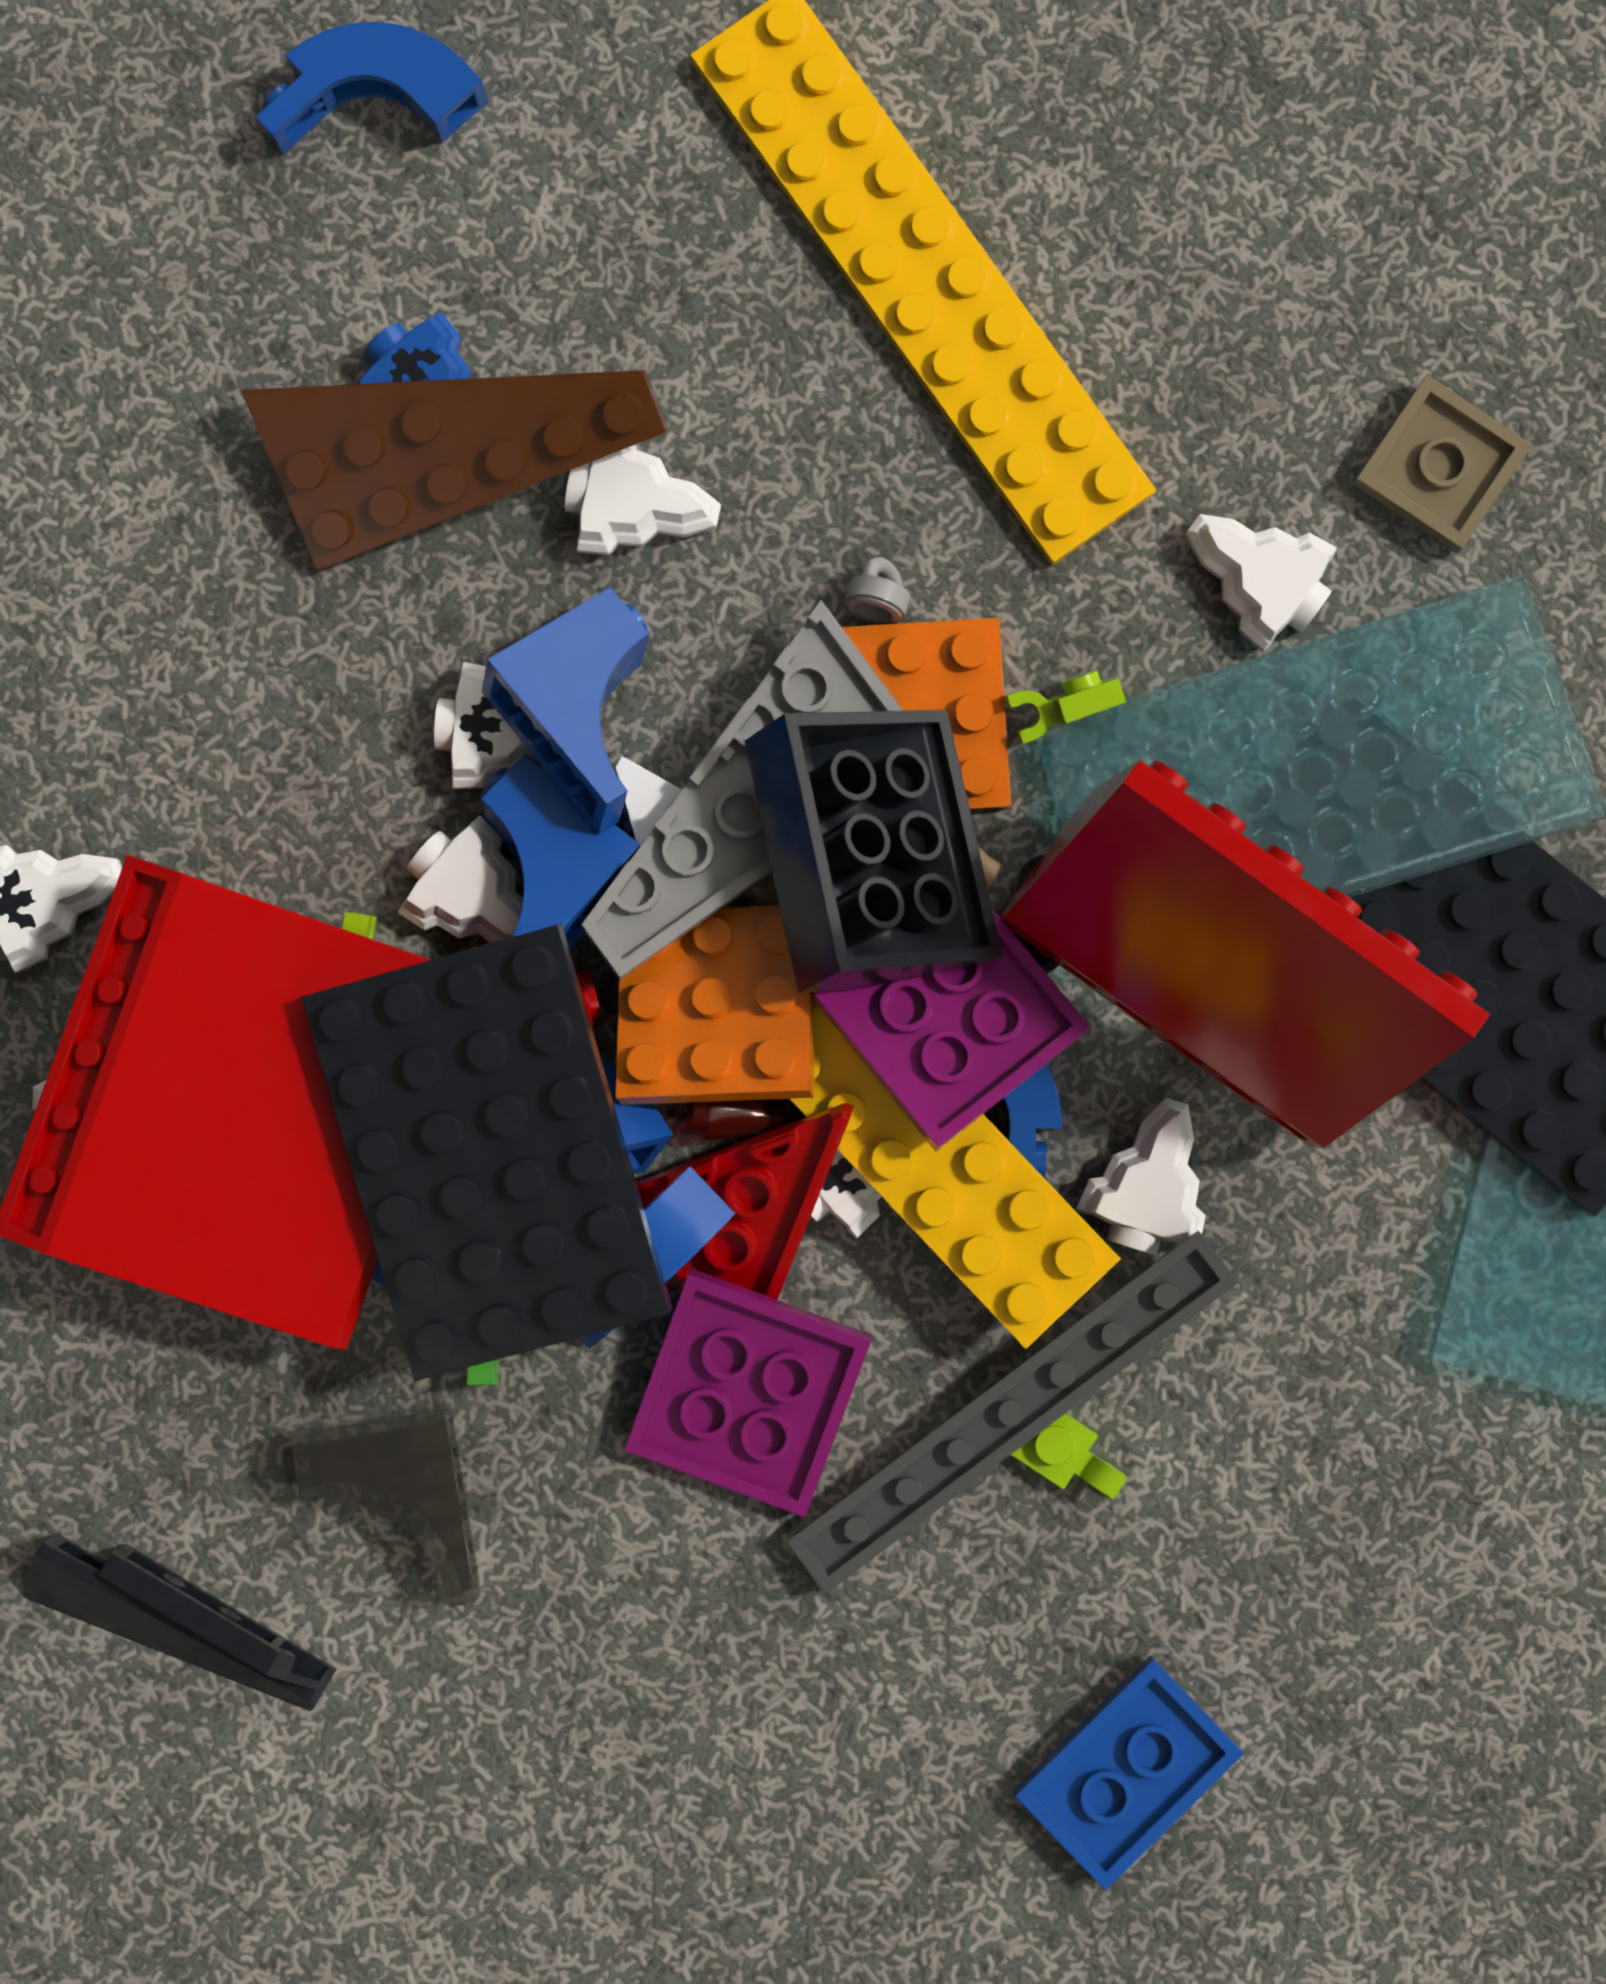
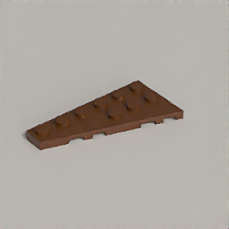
(412, 453)

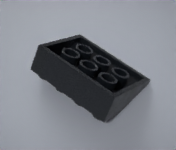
(871, 847)

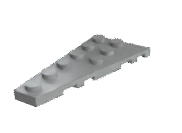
(712, 835)

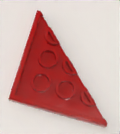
(771, 1190)

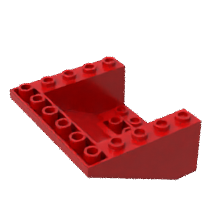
(1238, 956)
(194, 1114)

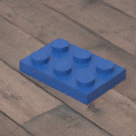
(1128, 1772)

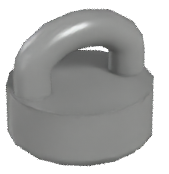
(875, 597)

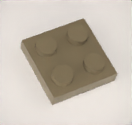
(1442, 464)

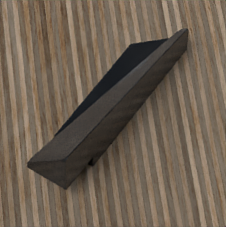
(173, 1616)

